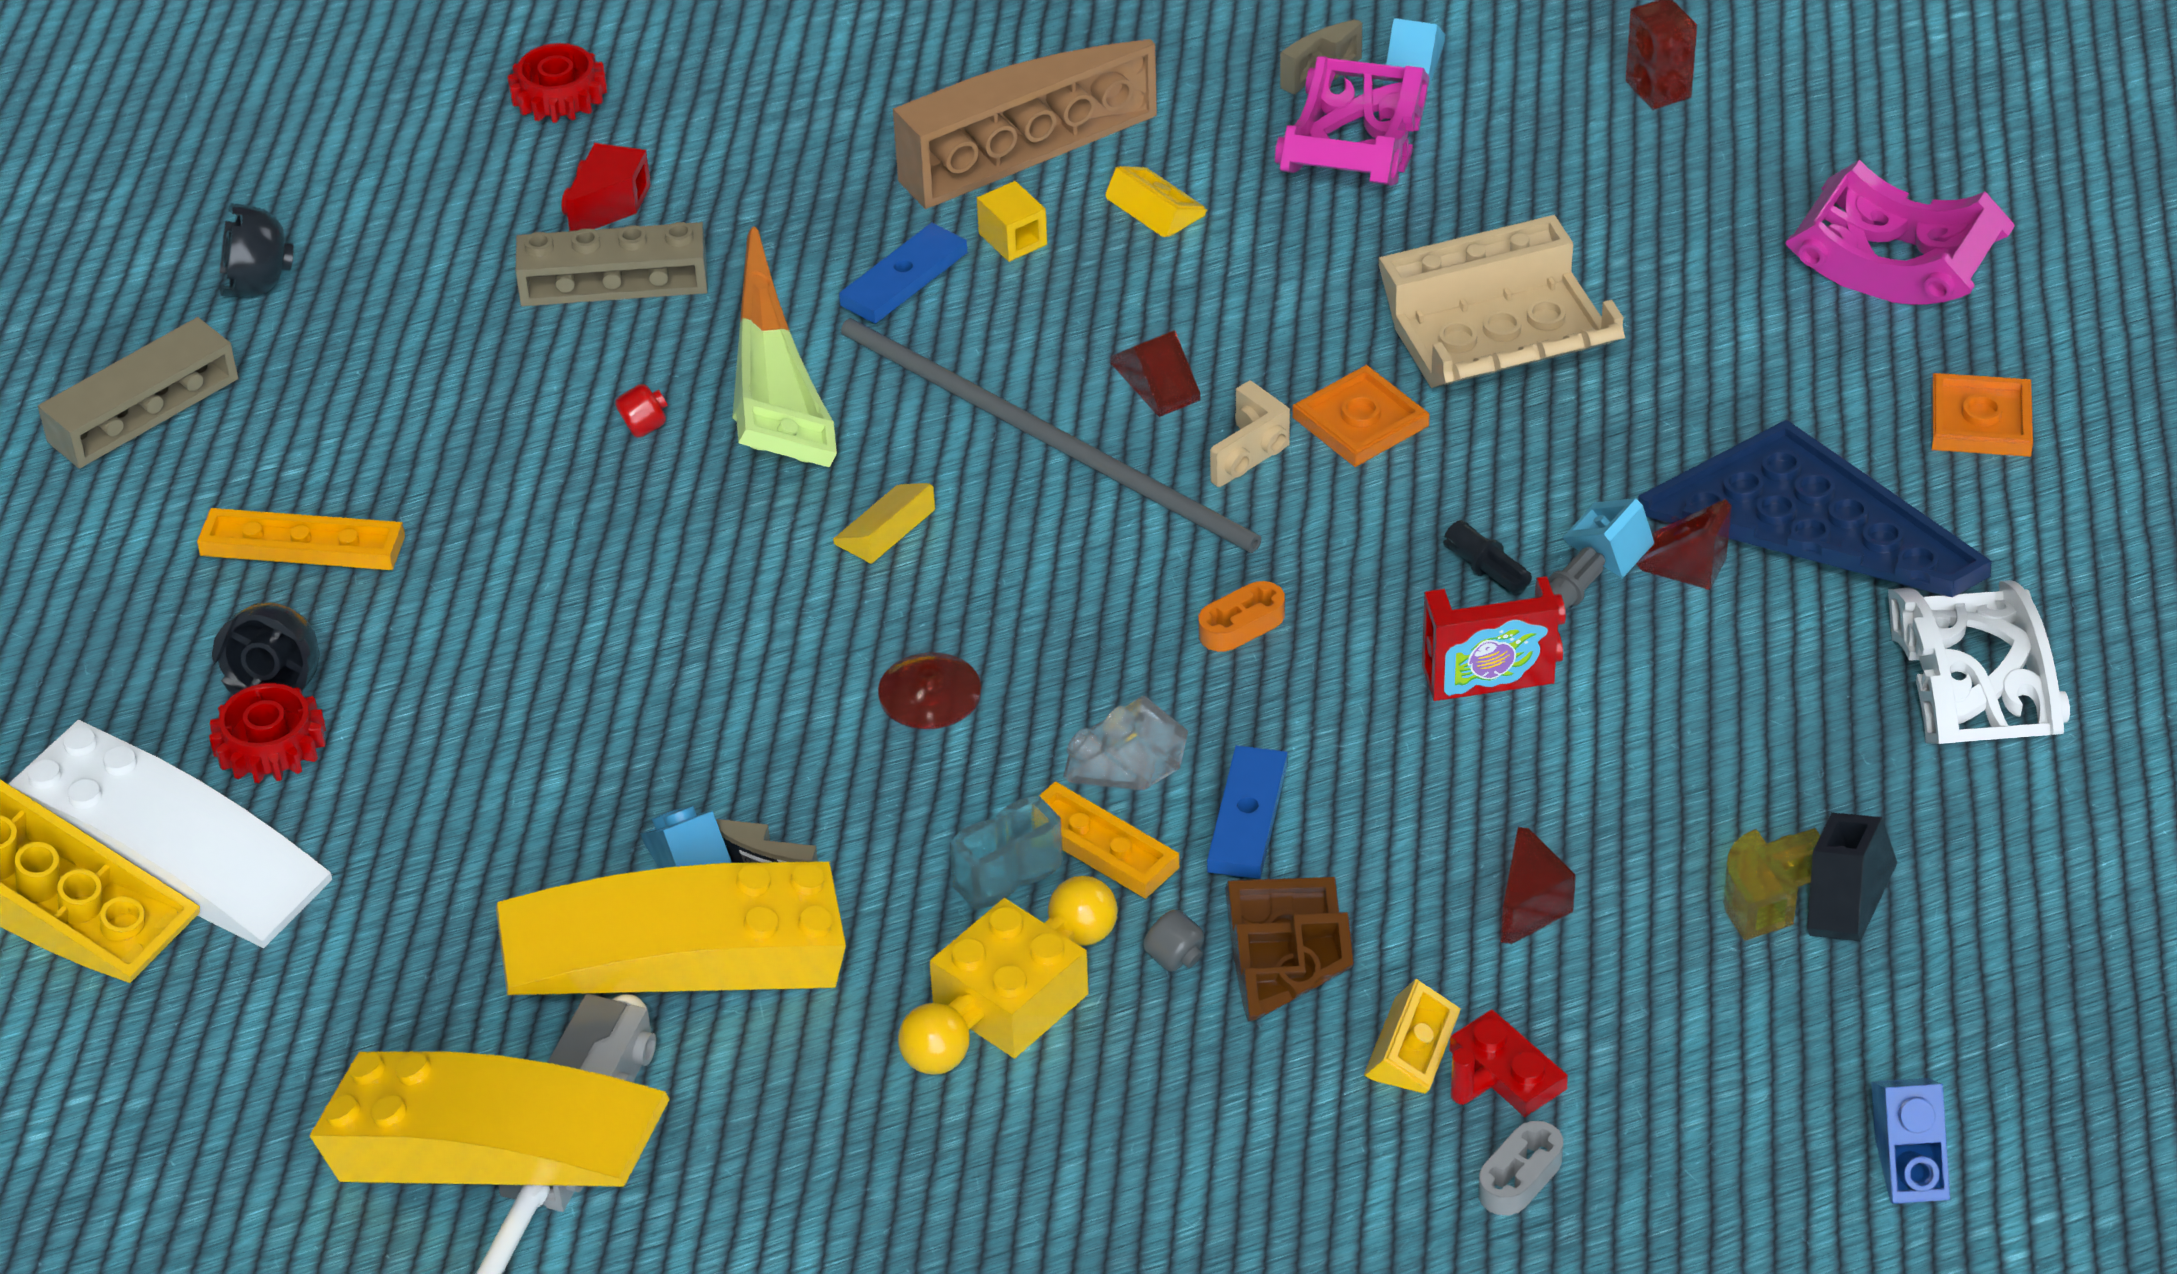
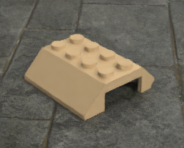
(1493, 302)

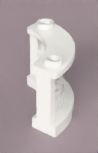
(1924, 634)

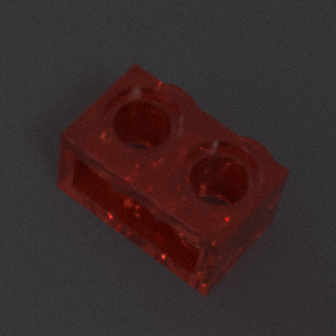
(1661, 53)

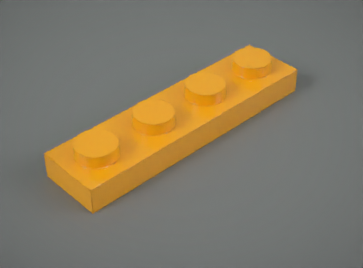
(301, 539)

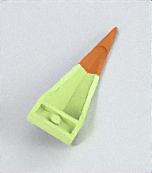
(773, 392)

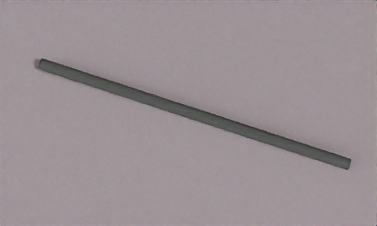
(1053, 436)

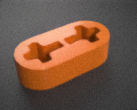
(1241, 616)

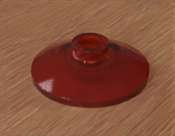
(929, 690)

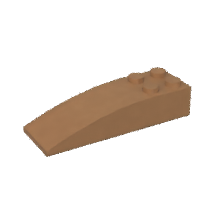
(1020, 117)

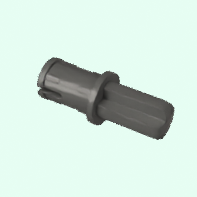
(1577, 576)

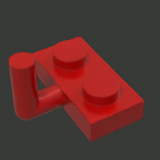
(1498, 1057)

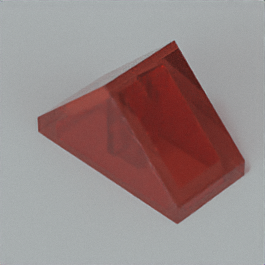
(1159, 373)
(1691, 547)
(1537, 888)

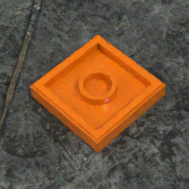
(1981, 414)
(1360, 415)

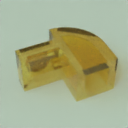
(1765, 880)

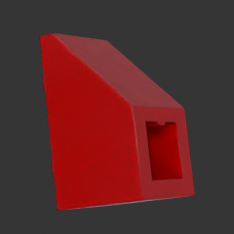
(606, 187)

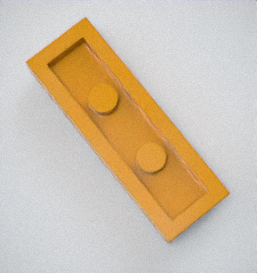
(1110, 843)

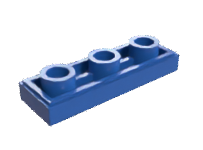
(903, 273)
(1247, 812)

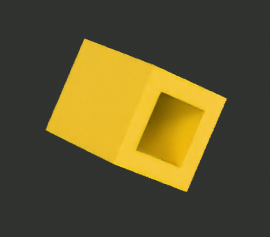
(1012, 221)

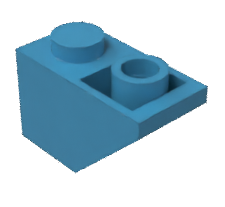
(685, 839)

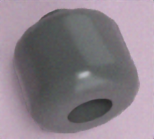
(1174, 941)

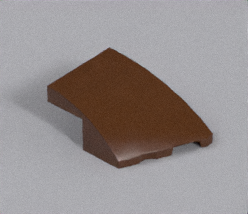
(1285, 939)

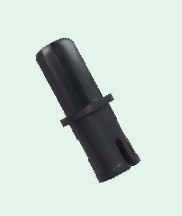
(1486, 557)

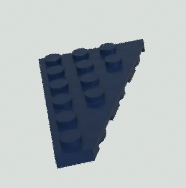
(1819, 507)

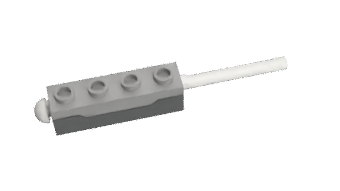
(602, 1039)

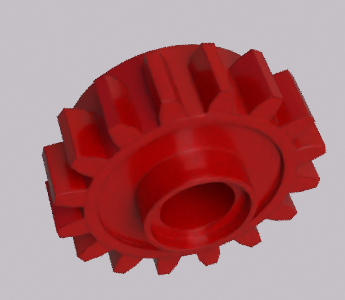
(557, 82)
(267, 731)

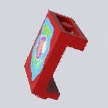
(1491, 644)

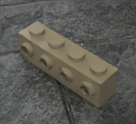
(611, 264)
(138, 392)

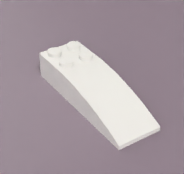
(176, 831)

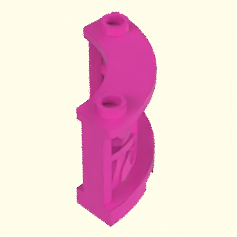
(1381, 157)
(1947, 232)

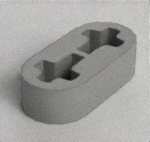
(1529, 1173)

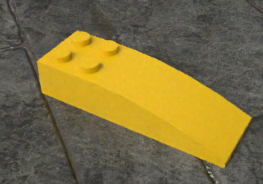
(81, 895)
(676, 931)
(483, 1122)

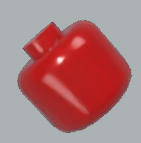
(642, 410)

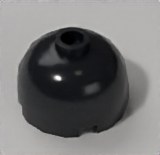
(253, 252)
(266, 647)

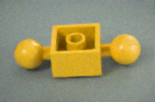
(1008, 977)

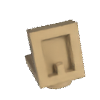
(1262, 433)

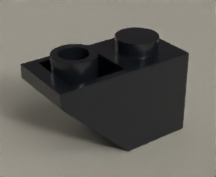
(1848, 875)

